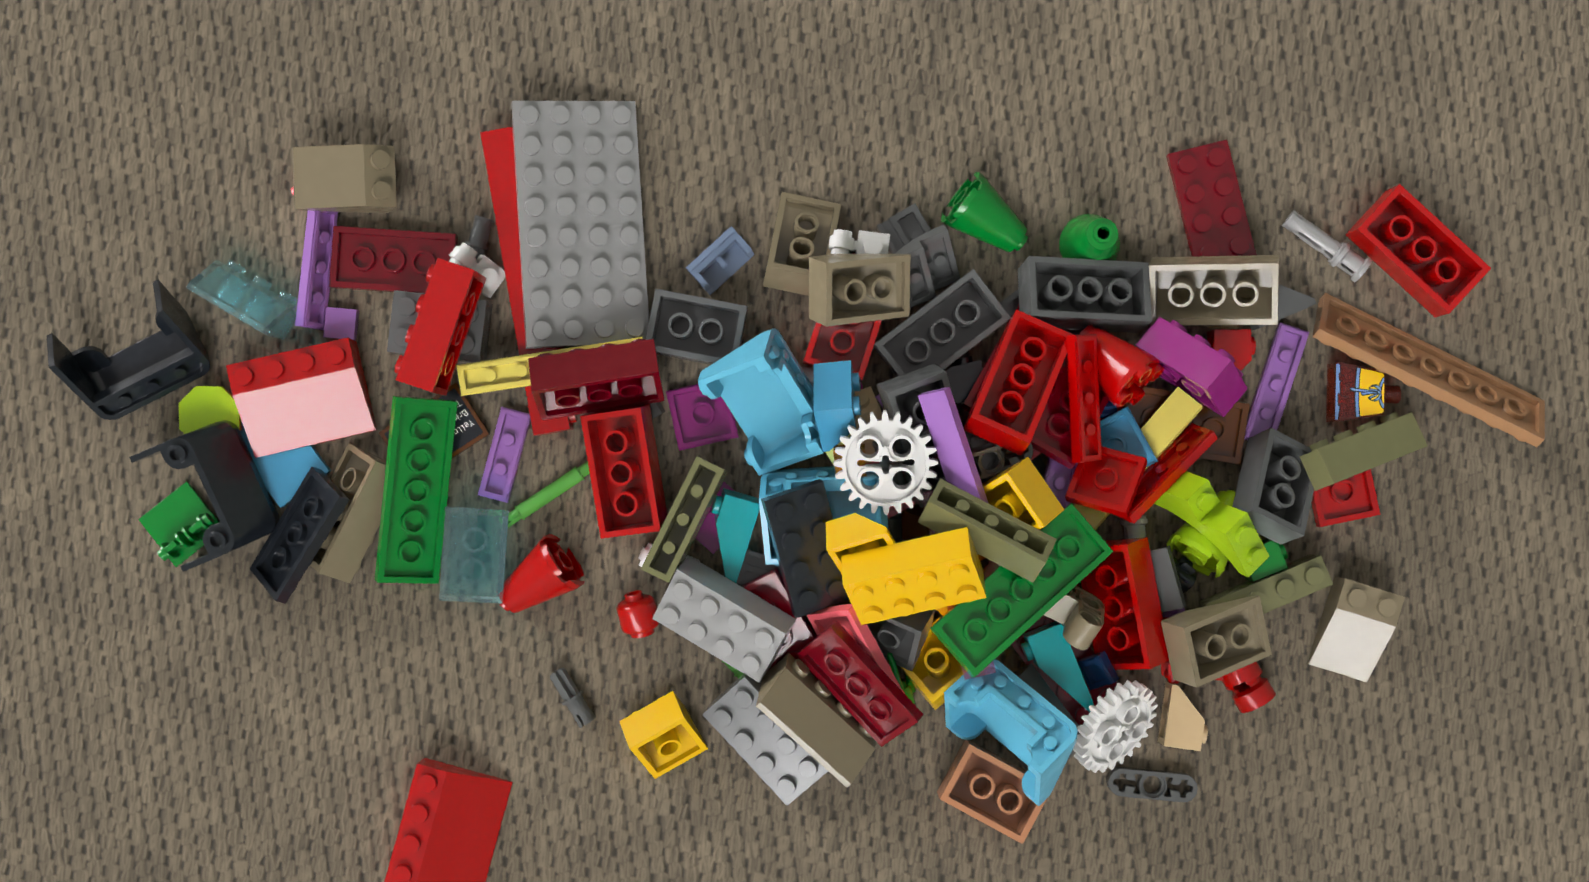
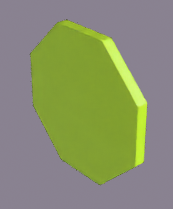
(206, 406)

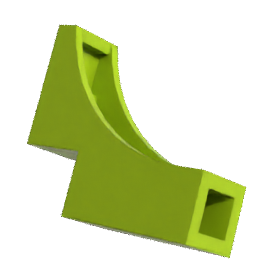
(1223, 525)

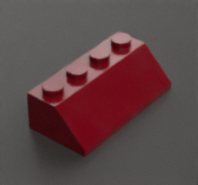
(596, 379)

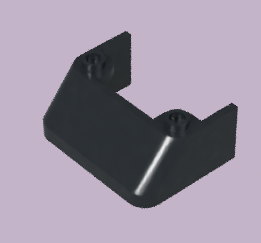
(139, 372)
(230, 482)

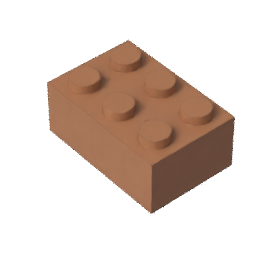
(989, 791)

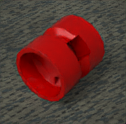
(1251, 694)

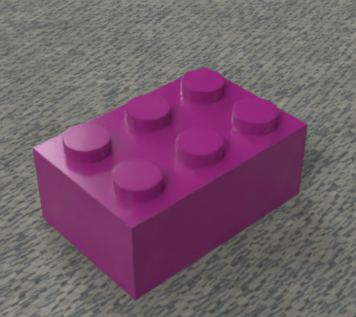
(1194, 365)

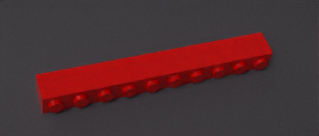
(500, 167)

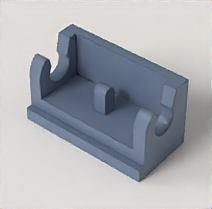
(720, 260)

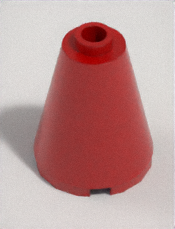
(542, 576)

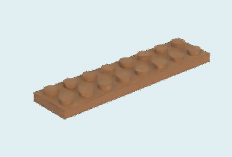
(1430, 370)

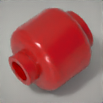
(636, 614)

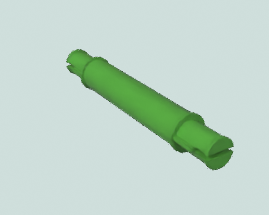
(548, 493)

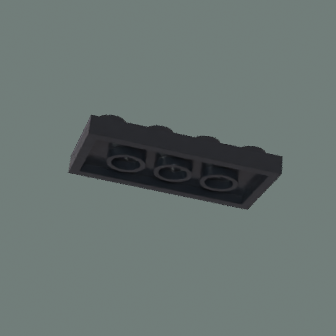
(299, 535)
(799, 539)

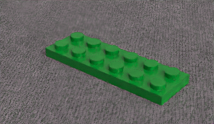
(415, 490)
(988, 626)

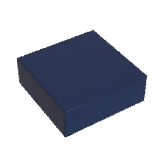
(1097, 670)

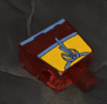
(1357, 392)

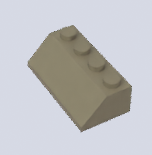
(1215, 289)
(362, 481)
(815, 719)

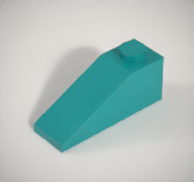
(734, 522)
(1056, 659)

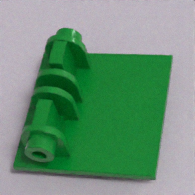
(179, 524)

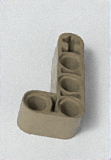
(1077, 611)

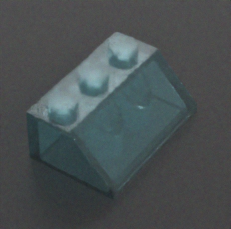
(247, 298)
(473, 554)

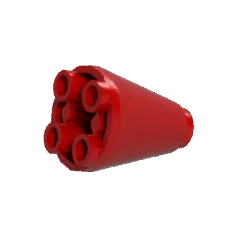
(1123, 368)

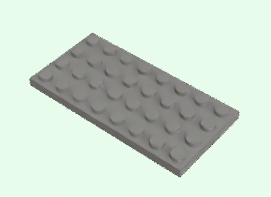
(579, 222)

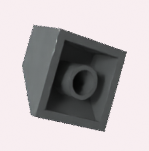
(903, 636)

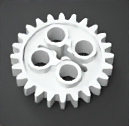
(885, 491)
(1115, 726)

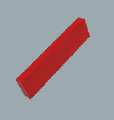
(1084, 398)
(1170, 468)

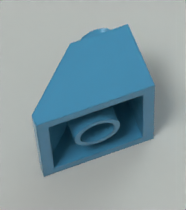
(835, 401)

